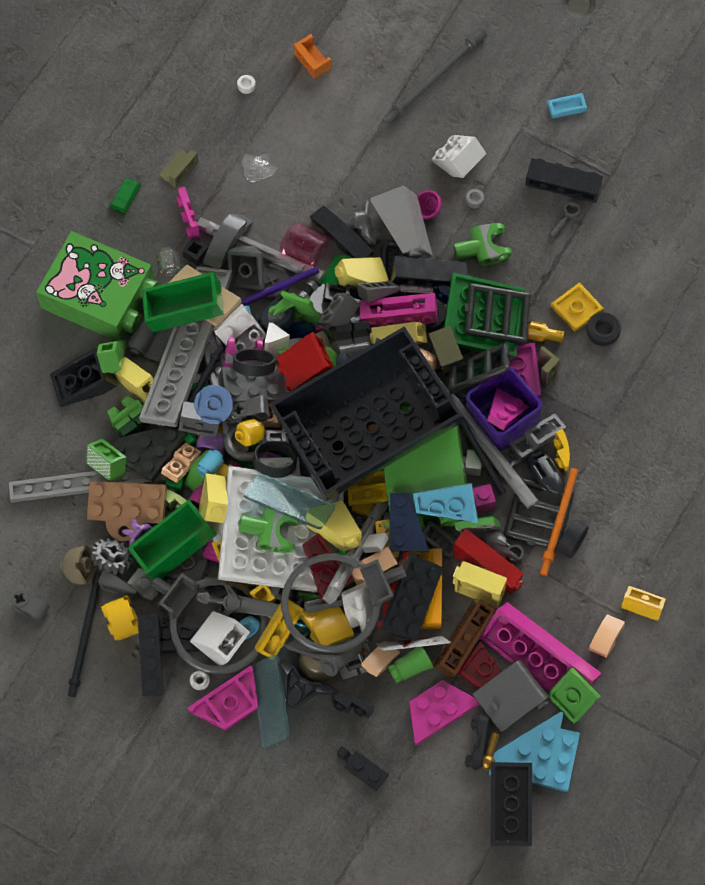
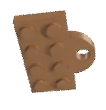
(124, 502)

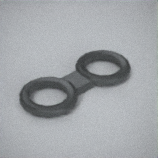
(275, 435)

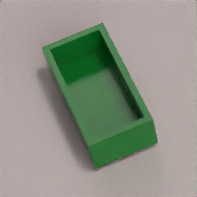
(183, 302)
(172, 541)

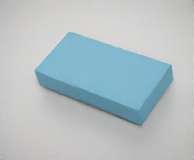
(567, 105)

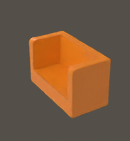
(311, 57)

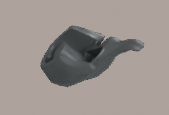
(497, 543)

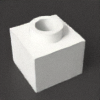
(472, 463)

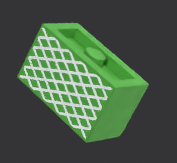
(106, 460)

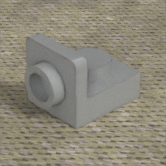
(142, 584)

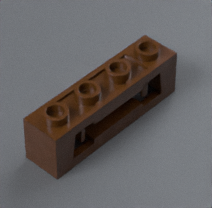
(464, 638)

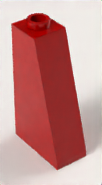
(476, 552)

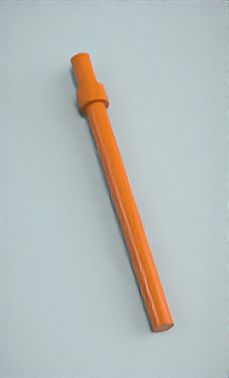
(549, 555)

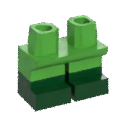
(127, 421)

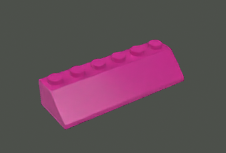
(544, 656)

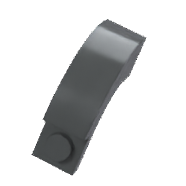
(225, 239)

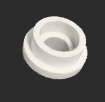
(199, 674)

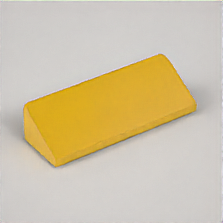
(277, 631)

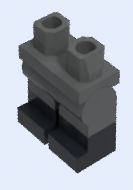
(350, 338)

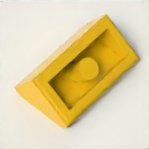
(643, 603)

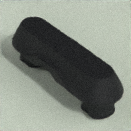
(483, 727)

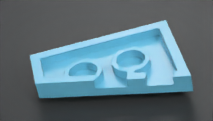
(448, 502)

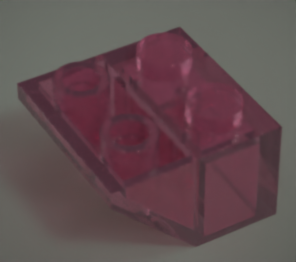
(304, 244)

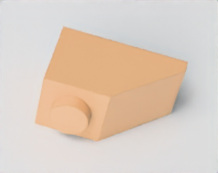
(385, 559)

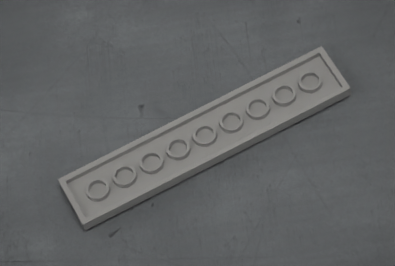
(179, 366)

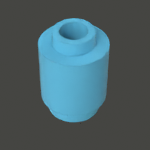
(210, 463)

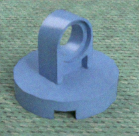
(213, 404)

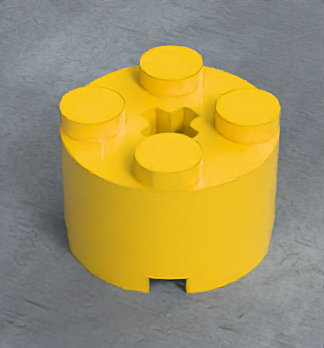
(121, 618)

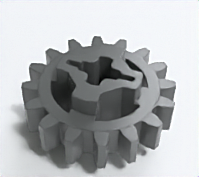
(111, 556)

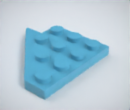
(549, 751)

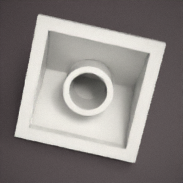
(275, 339)

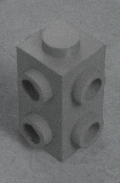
(339, 312)

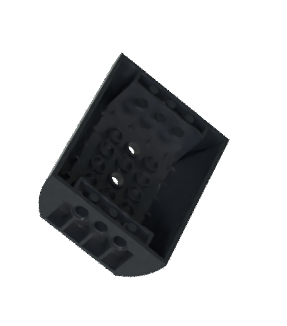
(362, 393)

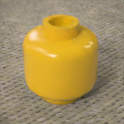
(250, 432)

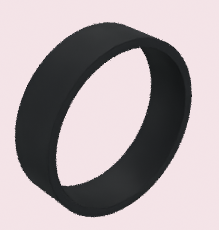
(254, 370)
(275, 446)

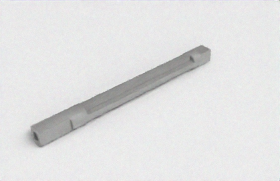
(268, 253)
(497, 458)
(345, 570)

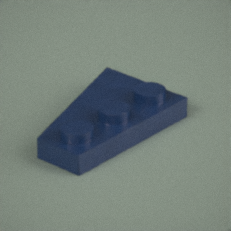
(405, 527)

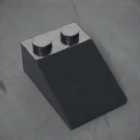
(81, 380)

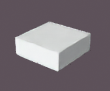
(375, 543)

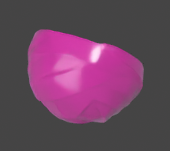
(430, 204)

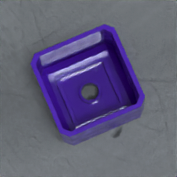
(479, 404)

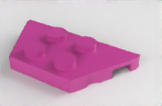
(228, 702)
(438, 709)

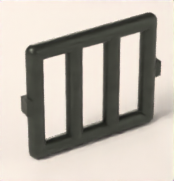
(486, 332)
(488, 372)
(513, 516)

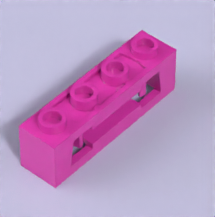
(400, 310)

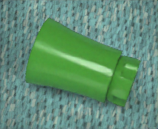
(410, 664)

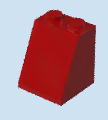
(304, 361)

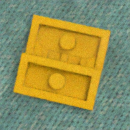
(369, 490)
(328, 626)

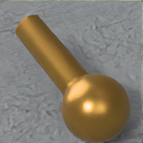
(488, 758)

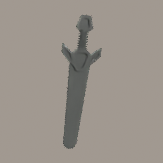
(238, 603)

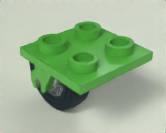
(288, 310)

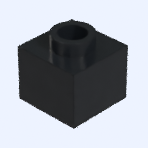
(195, 246)

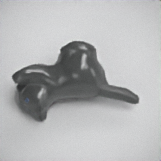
(361, 225)

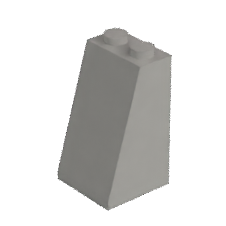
(404, 220)

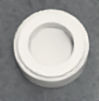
(246, 84)

